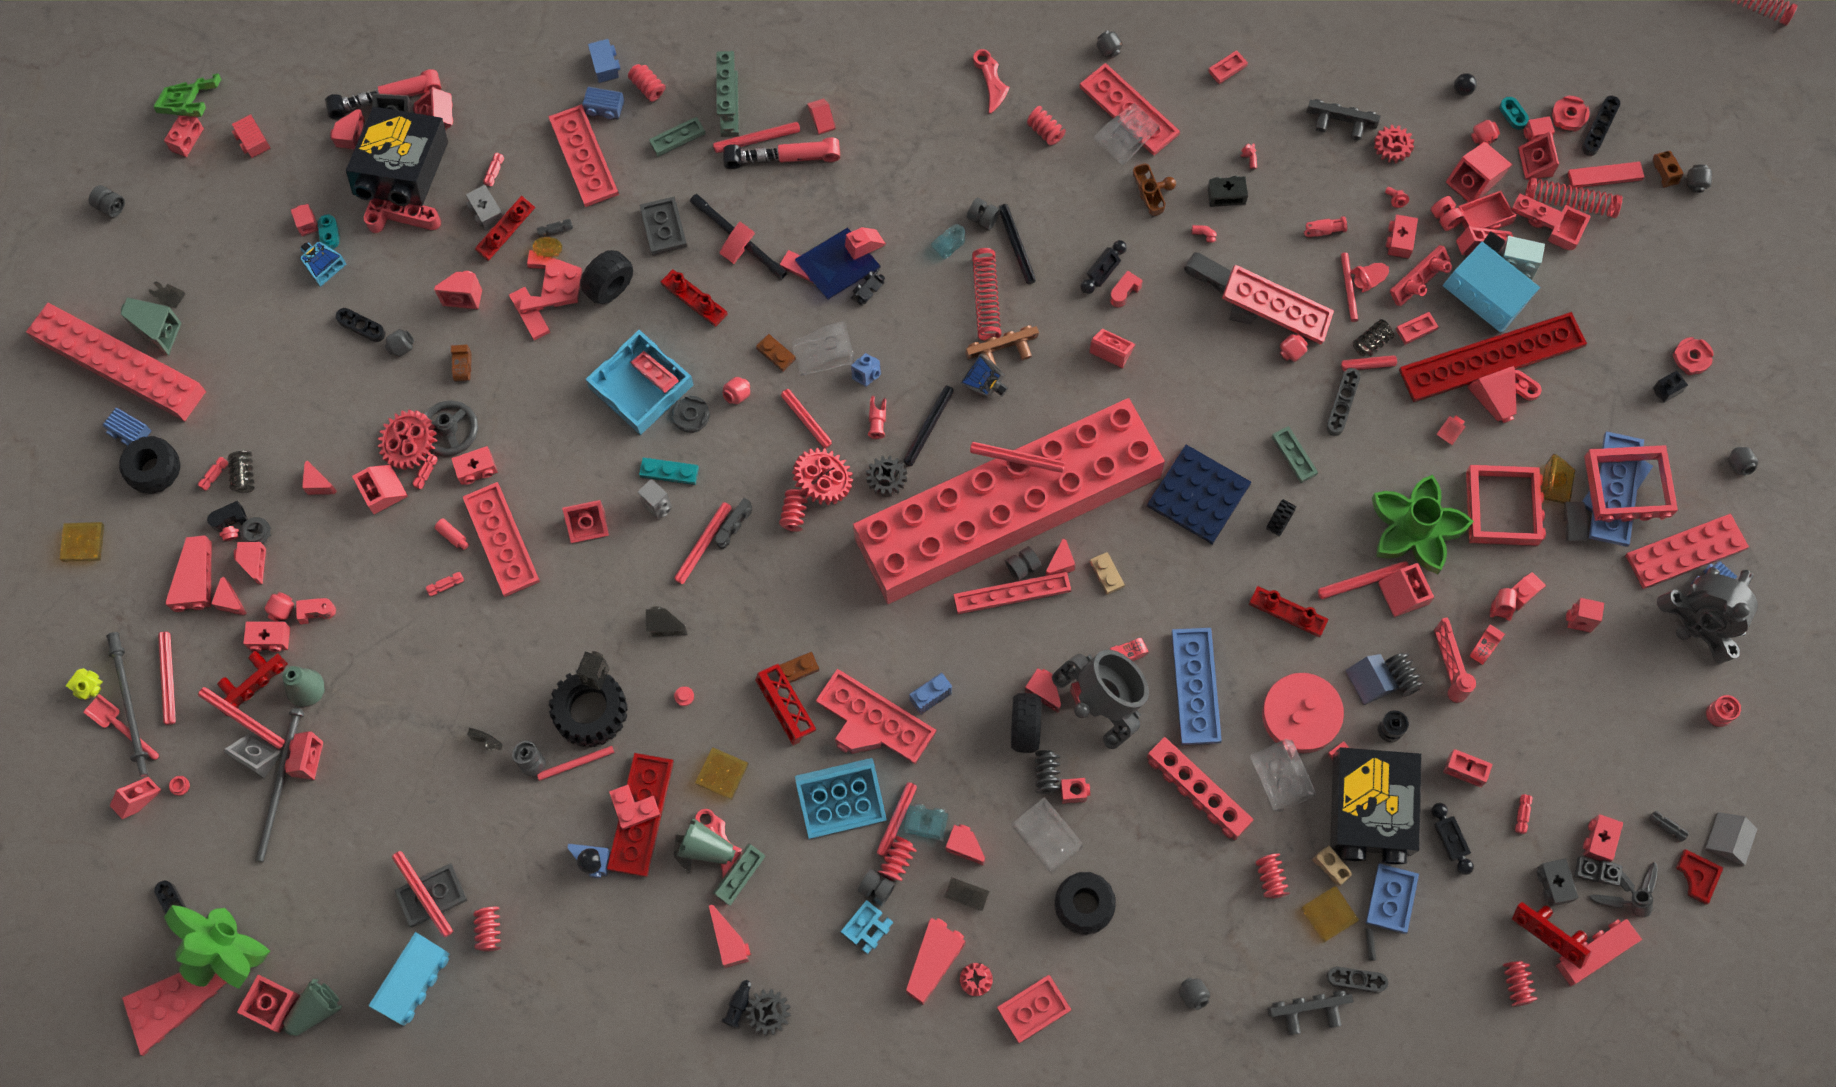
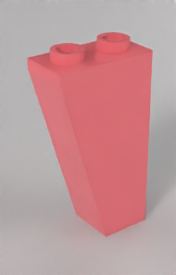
(192, 576)
(934, 959)

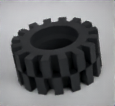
(1281, 517)

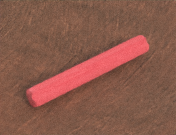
(806, 418)
(896, 819)

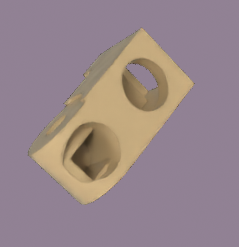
(1332, 865)

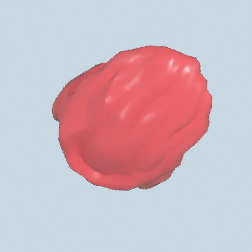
(1369, 276)

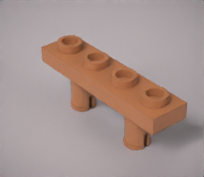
(1009, 339)

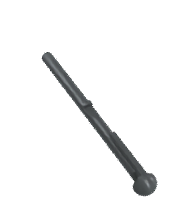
(295, 714)

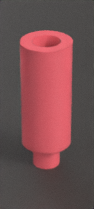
(451, 534)

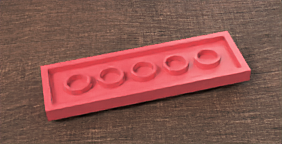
(1116, 95)
(583, 155)
(1278, 304)
(501, 539)
(1687, 551)
(876, 715)

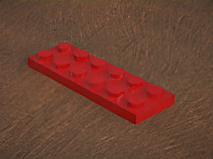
(635, 845)

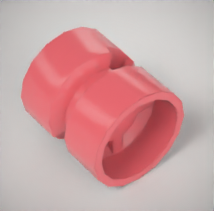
(1447, 213)
(1723, 711)

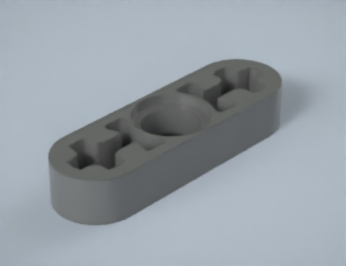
(1371, 986)

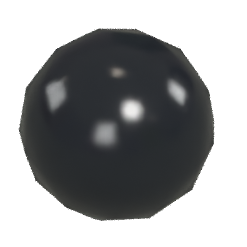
(1465, 84)
(589, 861)

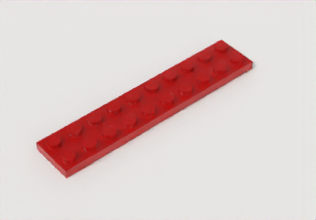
(1492, 355)

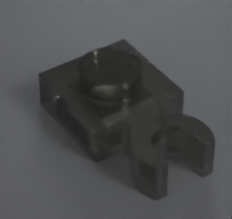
(169, 295)

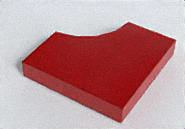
(1700, 874)

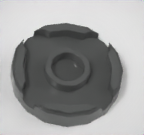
(691, 414)

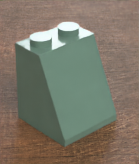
(153, 322)

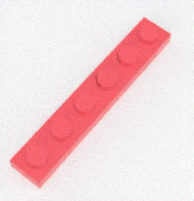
(1012, 593)

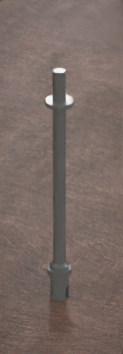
(116, 652)

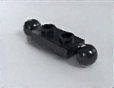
(1103, 267)
(1452, 838)

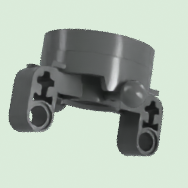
(1109, 688)

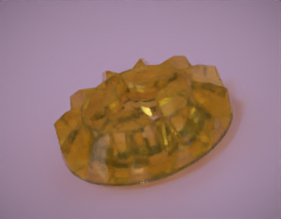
(547, 242)

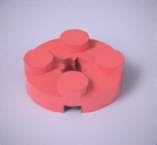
(1565, 121)
(1686, 363)

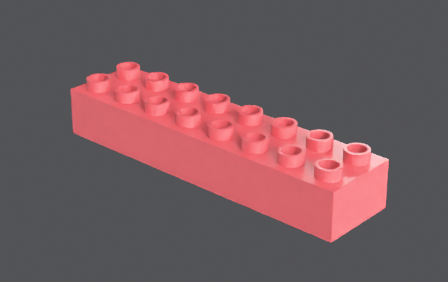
(1007, 501)

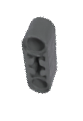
(1208, 271)

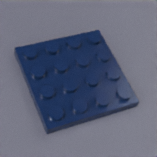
(1199, 494)

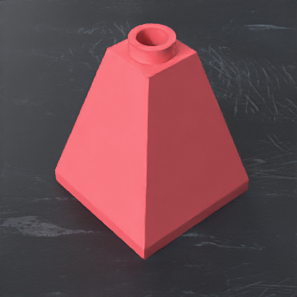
(1497, 393)

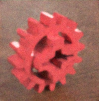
(1396, 143)

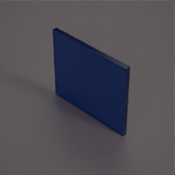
(833, 267)

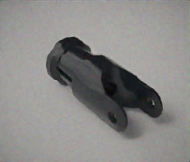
(738, 1003)

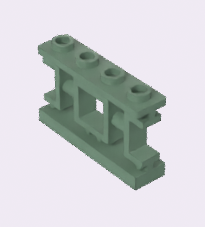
(727, 93)

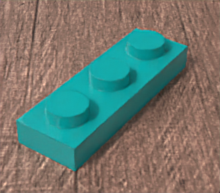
(669, 471)

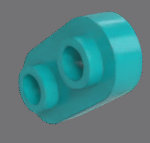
(1514, 114)
(328, 230)

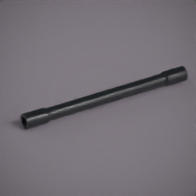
(772, 265)

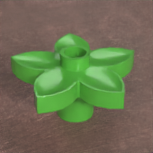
(1418, 524)
(213, 947)

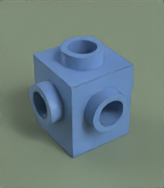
(865, 369)

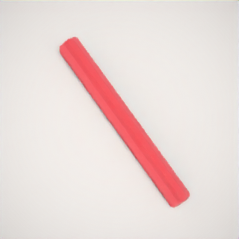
(759, 136)
(1017, 457)
(702, 543)
(1360, 580)
(166, 678)
(241, 718)
(422, 894)

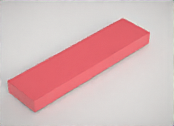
(1606, 174)

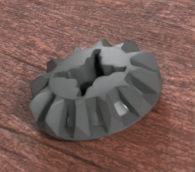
(252, 525)

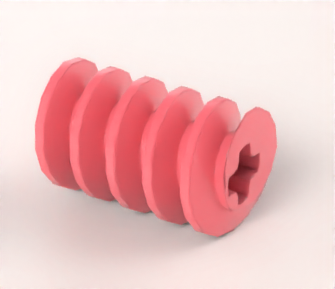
(646, 82)
(1047, 130)
(791, 510)
(897, 860)
(1271, 876)
(485, 929)
(1520, 983)

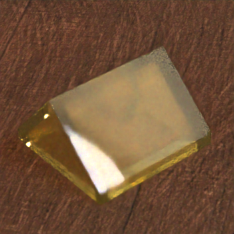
(1558, 480)

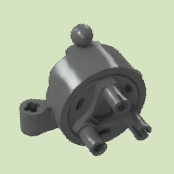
(1714, 611)

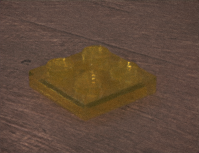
(82, 541)
(722, 773)
(1330, 914)

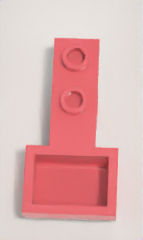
(1566, 225)

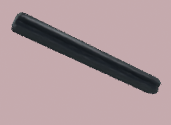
(1017, 244)
(928, 425)

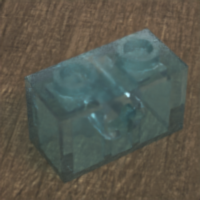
(915, 822)

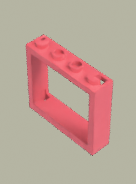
(1473, 505)
(1626, 514)

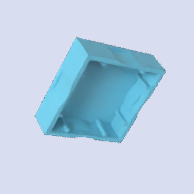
(632, 393)

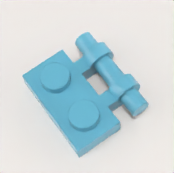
(862, 922)

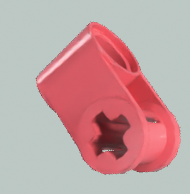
(1504, 604)

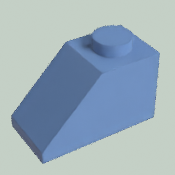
(604, 854)

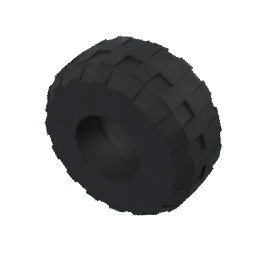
(606, 277)
(140, 452)
(1026, 722)
(1085, 883)

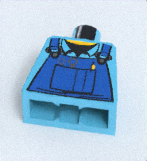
(321, 261)

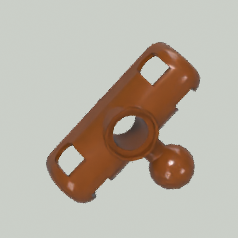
(1154, 197)

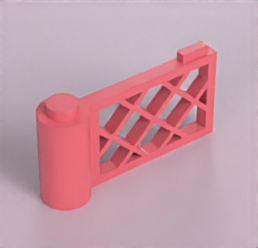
(1461, 682)

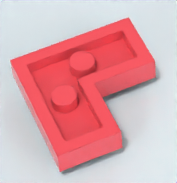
(631, 812)

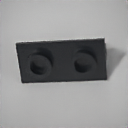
(872, 281)

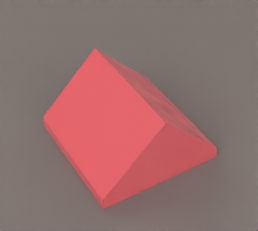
(1539, 157)
(1111, 347)
(585, 521)

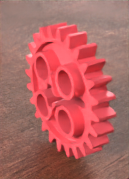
(407, 439)
(829, 487)

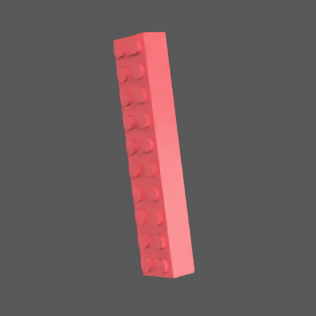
(116, 361)

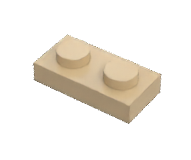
(1107, 573)

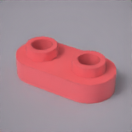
(1526, 383)

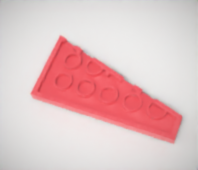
(164, 1007)

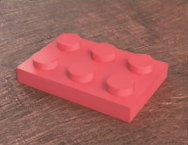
(1034, 1009)

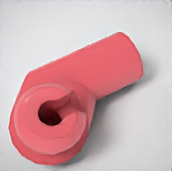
(1204, 230)

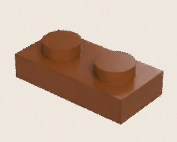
(776, 352)
(800, 667)

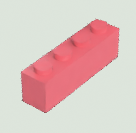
(1603, 949)

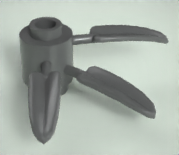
(1641, 899)

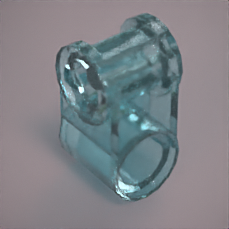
(948, 243)

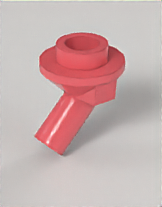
(1249, 152)
(1399, 198)

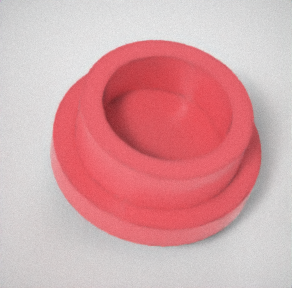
(229, 533)
(684, 696)
(179, 785)

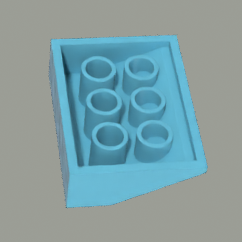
(1491, 286)
(840, 798)
(410, 979)

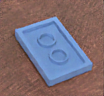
(1392, 898)

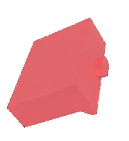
(1488, 212)

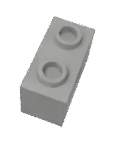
(484, 206)
(655, 499)

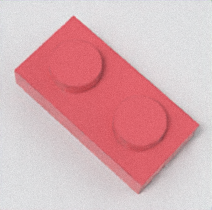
(1227, 67)
(1417, 328)

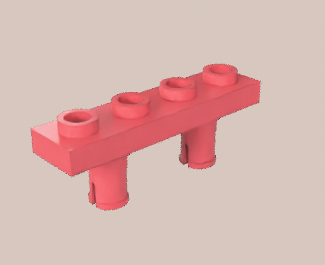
(1416, 279)

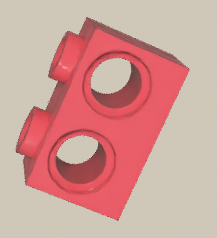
(183, 135)
(1467, 768)

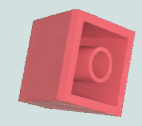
(1478, 172)

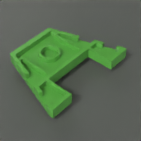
(180, 97)

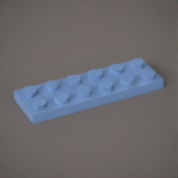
(1619, 490)
(1196, 686)

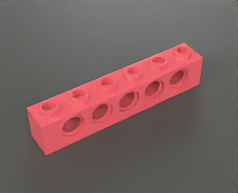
(1211, 791)

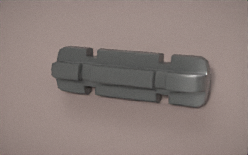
(554, 228)
(1669, 826)

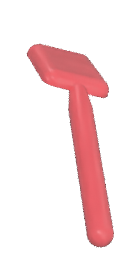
(105, 713)

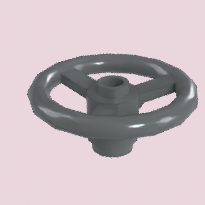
(448, 426)

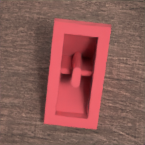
(821, 116)
(314, 482)
(1062, 560)
(226, 598)

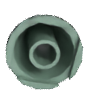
(303, 686)
(705, 845)
(311, 1008)

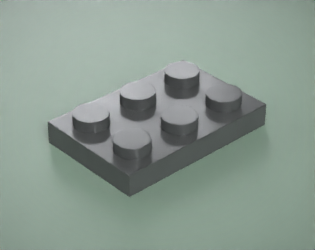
(663, 225)
(443, 888)

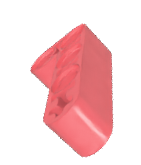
(425, 218)

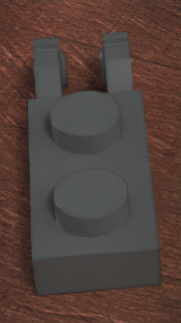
(733, 524)

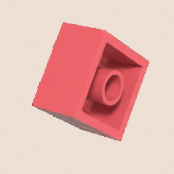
(268, 1003)

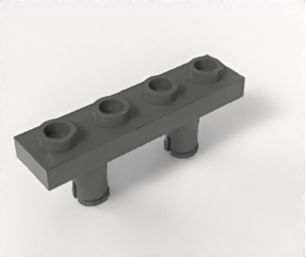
(1340, 113)
(1319, 1001)

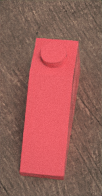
(1474, 236)
(730, 944)

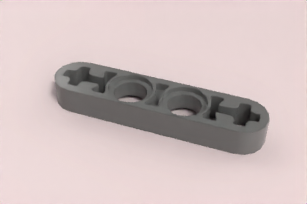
(1342, 401)

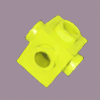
(84, 684)

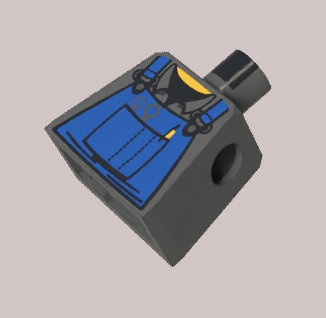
(985, 377)

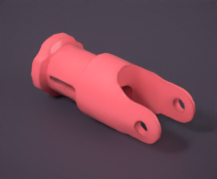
(1325, 227)
(877, 419)

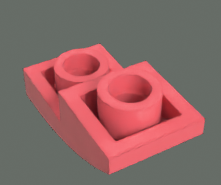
(735, 243)

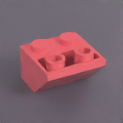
(379, 487)
(1406, 590)

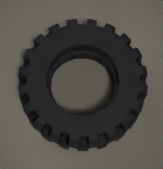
(590, 732)

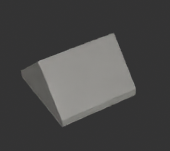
(254, 754)
(1731, 837)

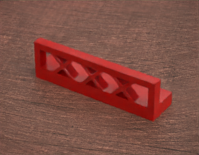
(777, 704)

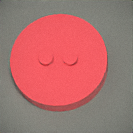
(1303, 711)

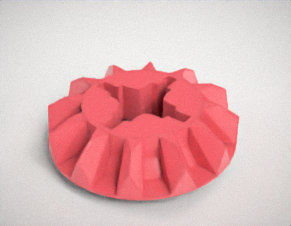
(984, 984)

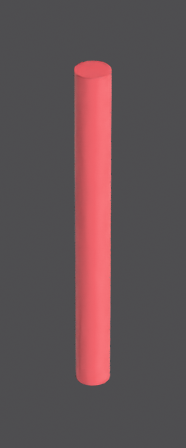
(1349, 287)
(576, 762)

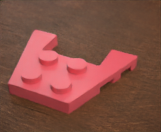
(560, 283)

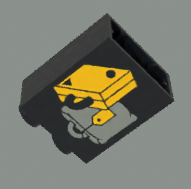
(397, 156)
(1376, 804)

